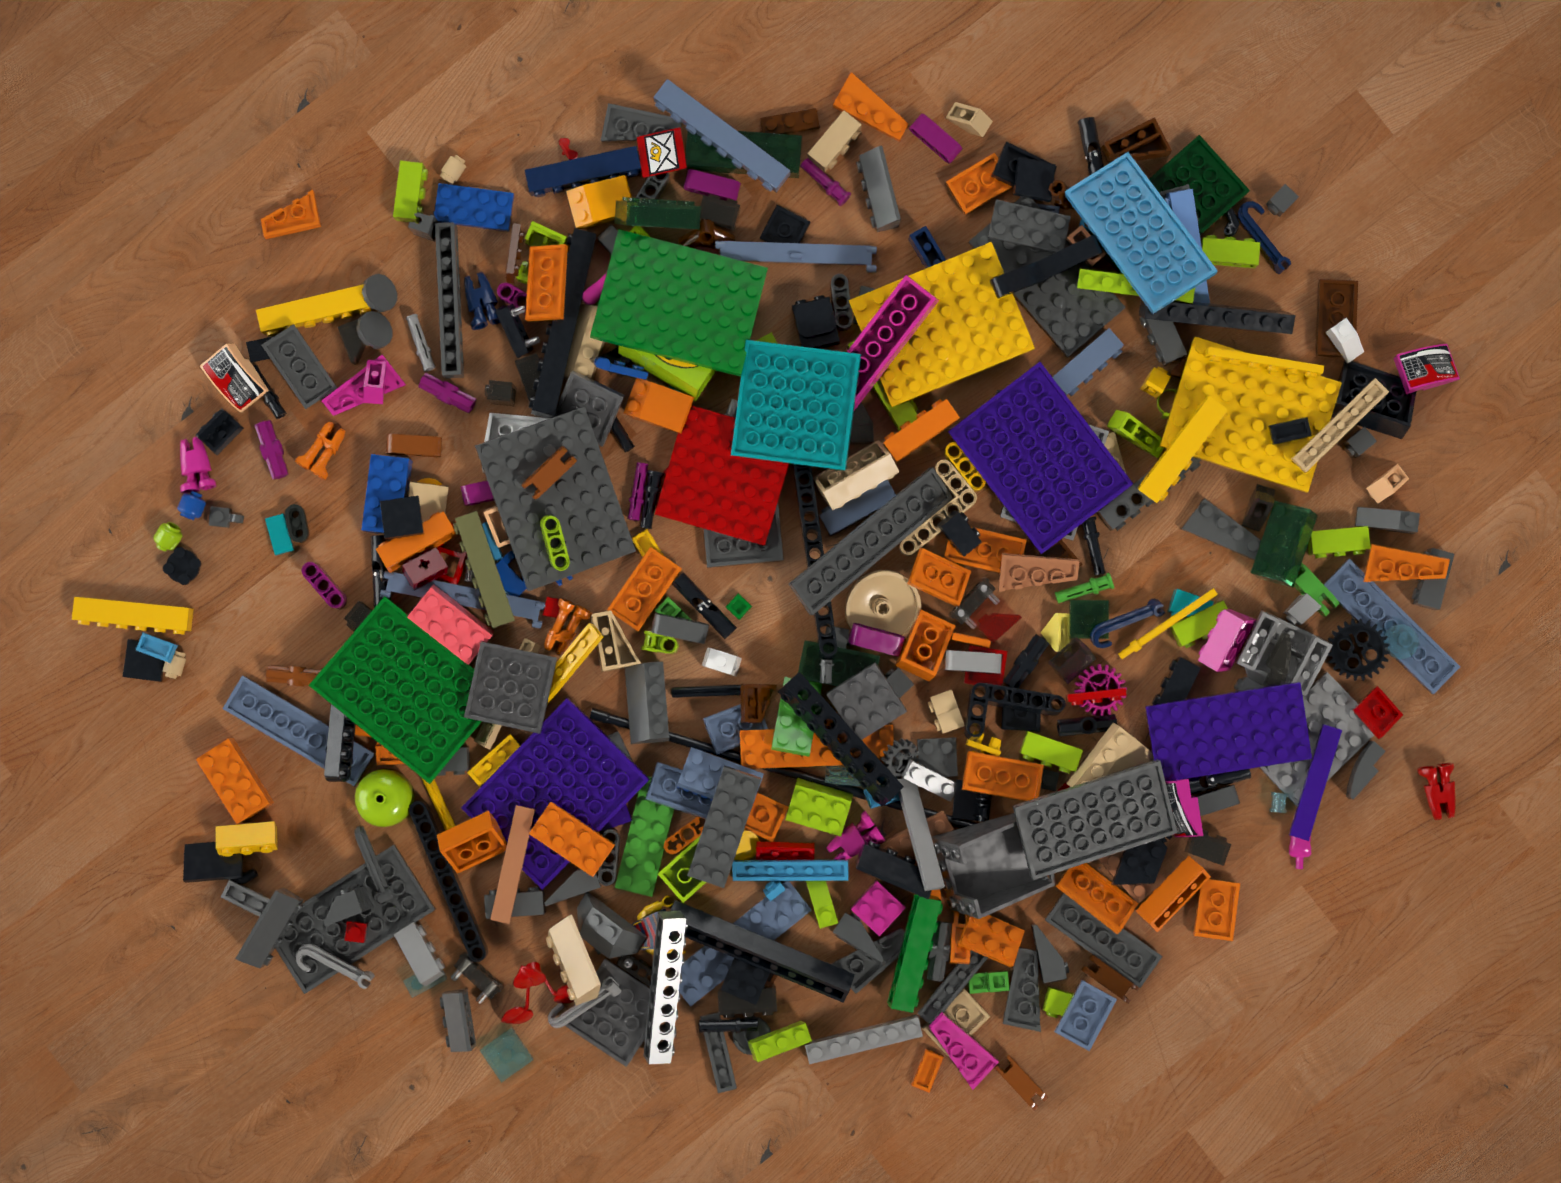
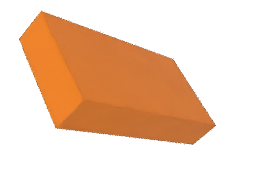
(970, 640)
(927, 1070)

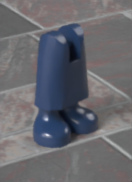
(479, 300)

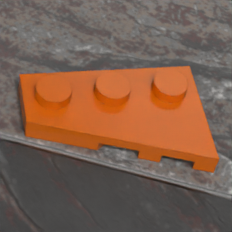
(294, 218)

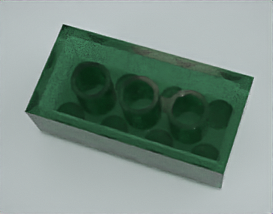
(654, 214)
(1284, 543)
(845, 662)

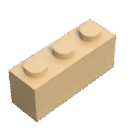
(835, 141)

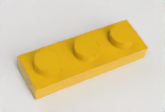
(493, 760)

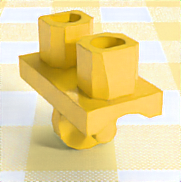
(992, 748)

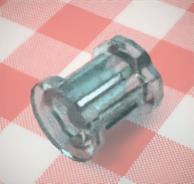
(1278, 802)

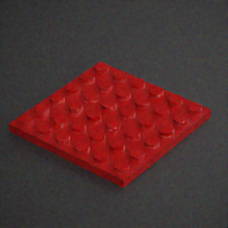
(715, 488)

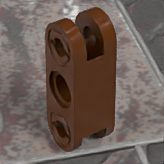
(1110, 979)

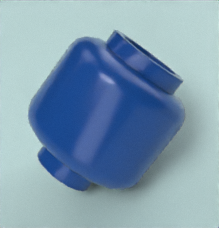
(191, 505)

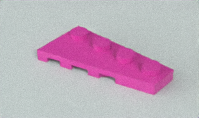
(352, 391)
(966, 1053)

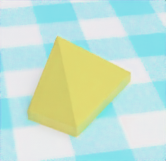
(1057, 631)

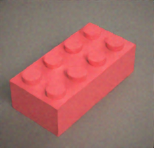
(450, 624)

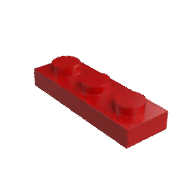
(1096, 696)
(784, 851)

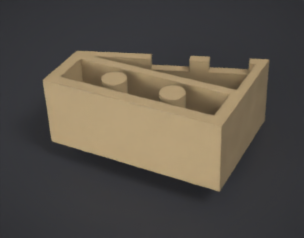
(614, 649)

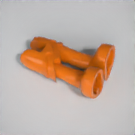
(331, 448)
(566, 635)

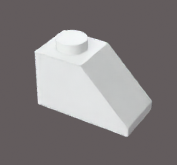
(1346, 340)

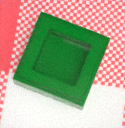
(738, 606)

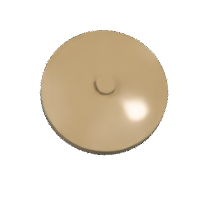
(883, 602)

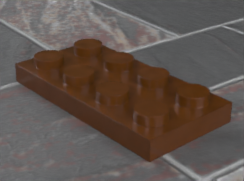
(1335, 302)

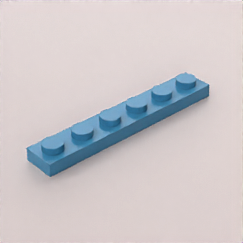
(790, 870)

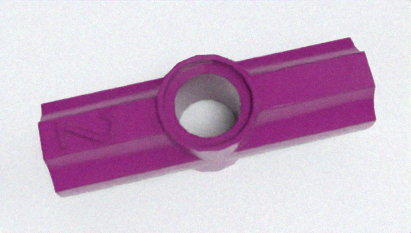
(447, 393)
(271, 449)

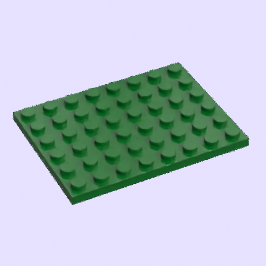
(678, 302)
(401, 689)

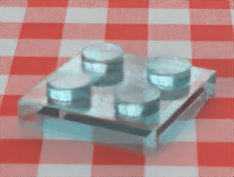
(506, 1054)

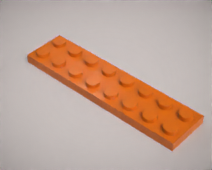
(757, 752)

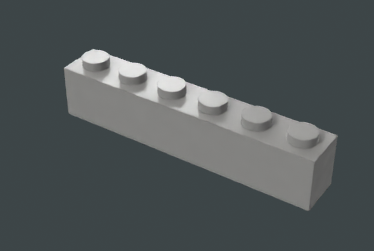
(863, 1039)

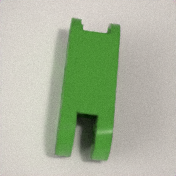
(1308, 583)

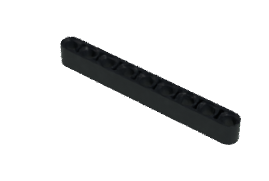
(448, 891)

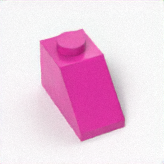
(374, 381)

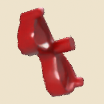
(564, 144)

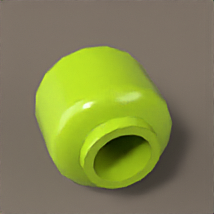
(168, 536)

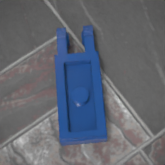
(619, 367)

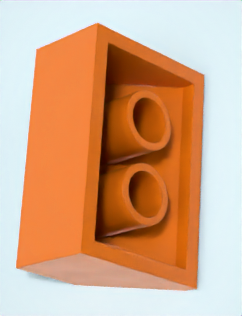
(472, 842)

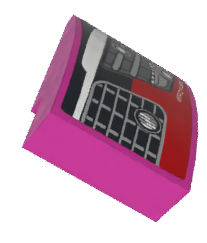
(1426, 368)
(1184, 809)

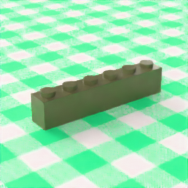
(484, 569)

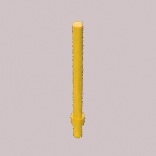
(1136, 644)

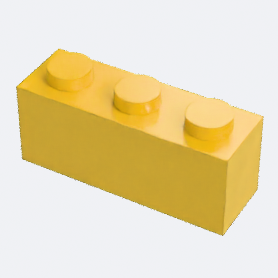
(246, 838)

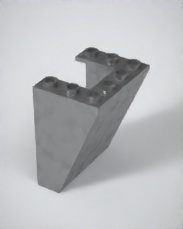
(986, 867)

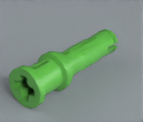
(1093, 586)

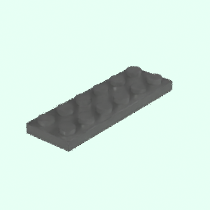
(724, 826)
(1119, 951)

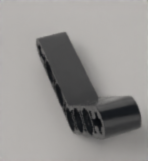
(1046, 268)

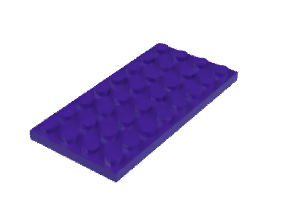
(1229, 731)

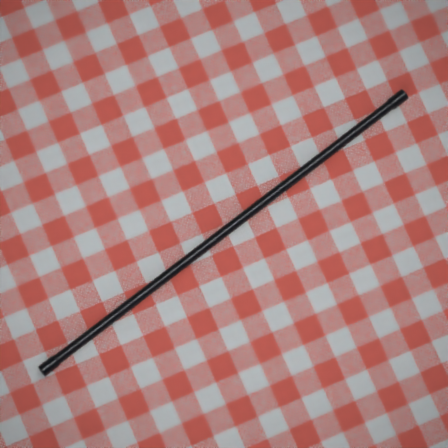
(606, 717)

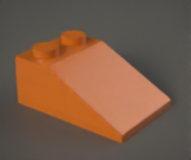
(658, 405)
(925, 646)

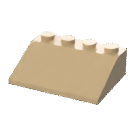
(1112, 754)

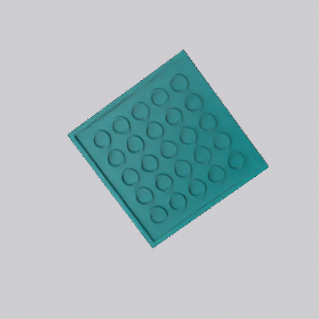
(796, 405)

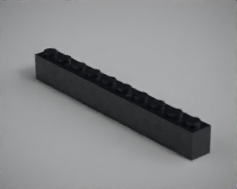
(561, 331)
(765, 953)

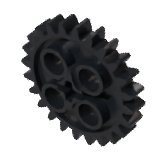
(1375, 642)

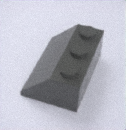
(349, 903)
(458, 1020)

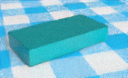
(279, 534)

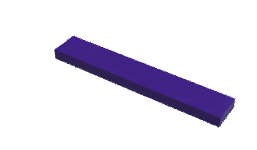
(1315, 782)

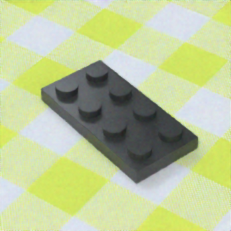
(1028, 226)
(299, 366)

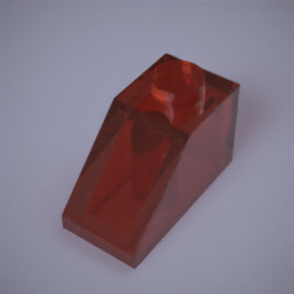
(996, 624)

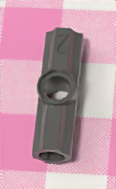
(939, 952)

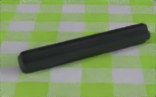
(703, 691)

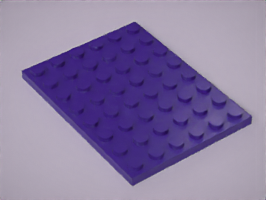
(1040, 457)
(564, 765)

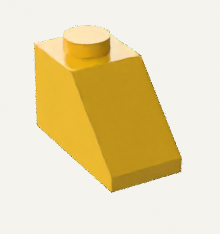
(1155, 382)

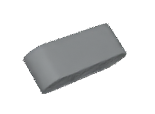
(973, 661)

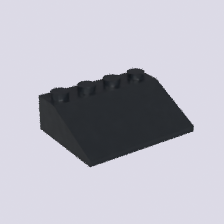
(1391, 414)

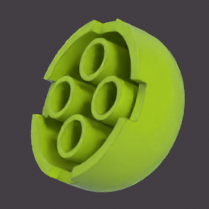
(397, 797)

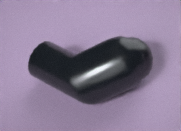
(1232, 225)
(248, 876)

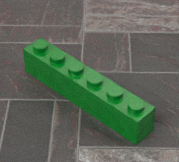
(914, 953)

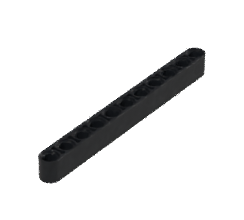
(814, 545)

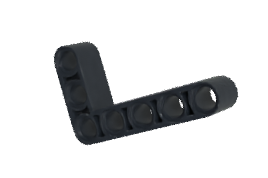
(1006, 702)

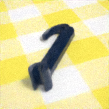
(1279, 262)
(1150, 609)

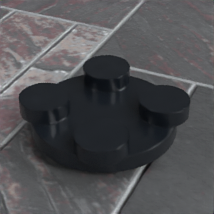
(182, 566)

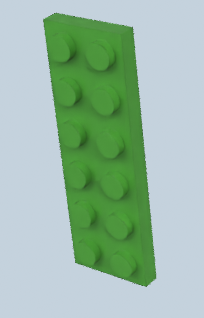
(644, 845)

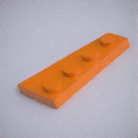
(869, 108)
(1398, 564)

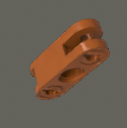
(549, 472)
(1021, 1083)

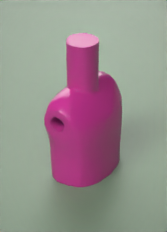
(1300, 849)

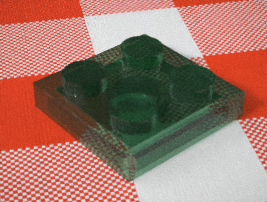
(1085, 616)

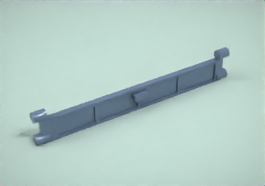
(799, 253)
(464, 596)

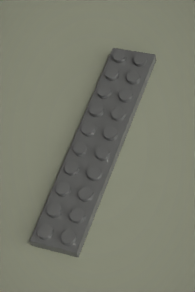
(870, 541)

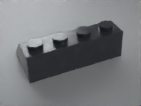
(891, 867)

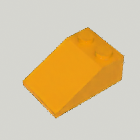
(596, 202)

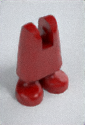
(1439, 792)

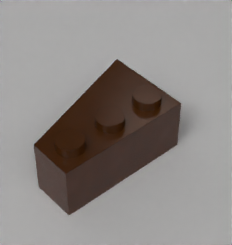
(1141, 142)

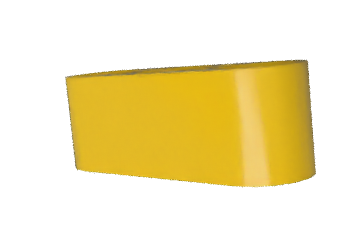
(960, 458)

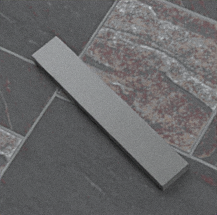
(920, 836)

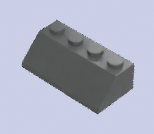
(879, 190)
(647, 703)
(270, 928)

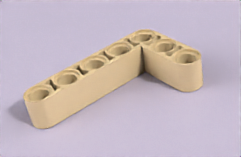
(942, 513)

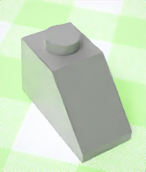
(1301, 609)

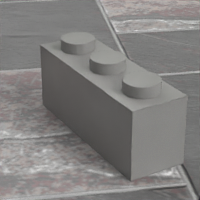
(420, 953)

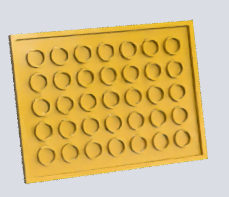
(961, 333)
(1253, 403)

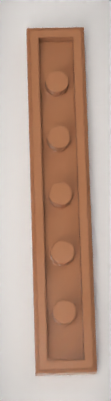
(512, 864)

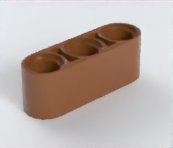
(413, 445)

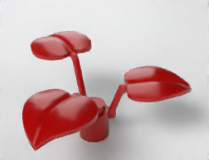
(532, 976)

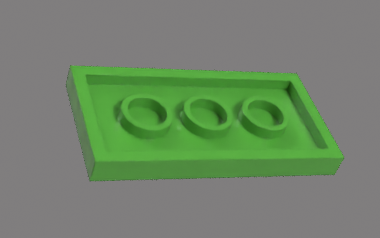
(791, 731)

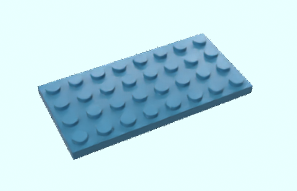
(1140, 232)

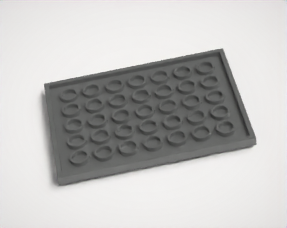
(579, 499)

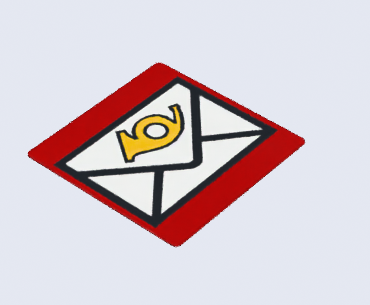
(661, 152)

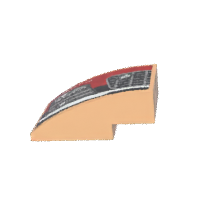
(234, 377)

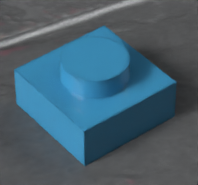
(773, 889)

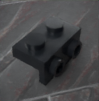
(219, 431)

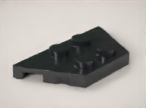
(1140, 864)

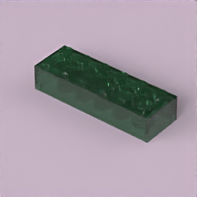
(781, 147)

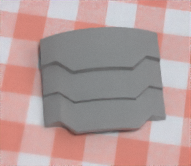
(1307, 651)

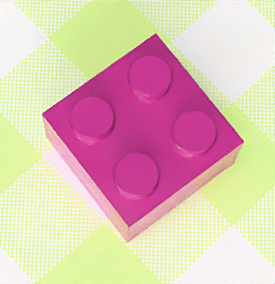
(878, 908)

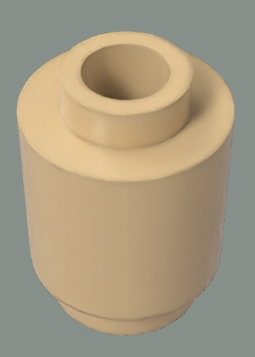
(453, 169)
(176, 666)

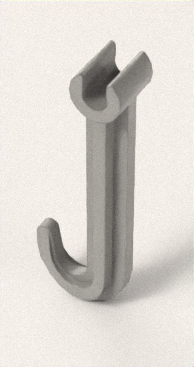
(334, 963)
(609, 987)

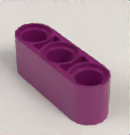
(935, 138)
(706, 183)
(514, 297)
(476, 493)
(316, 580)
(876, 639)

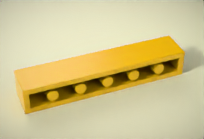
(312, 310)
(1182, 449)
(132, 614)

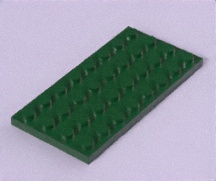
(1212, 181)

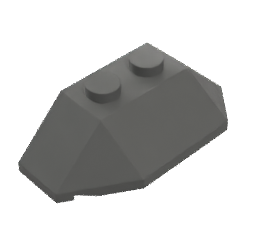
(607, 929)

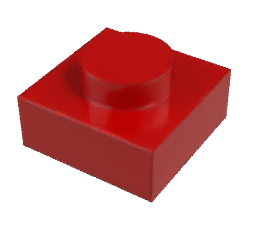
(355, 931)

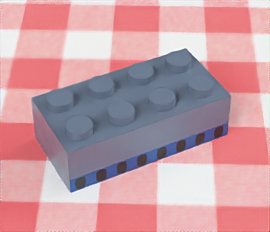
(704, 771)

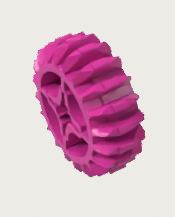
(1105, 682)

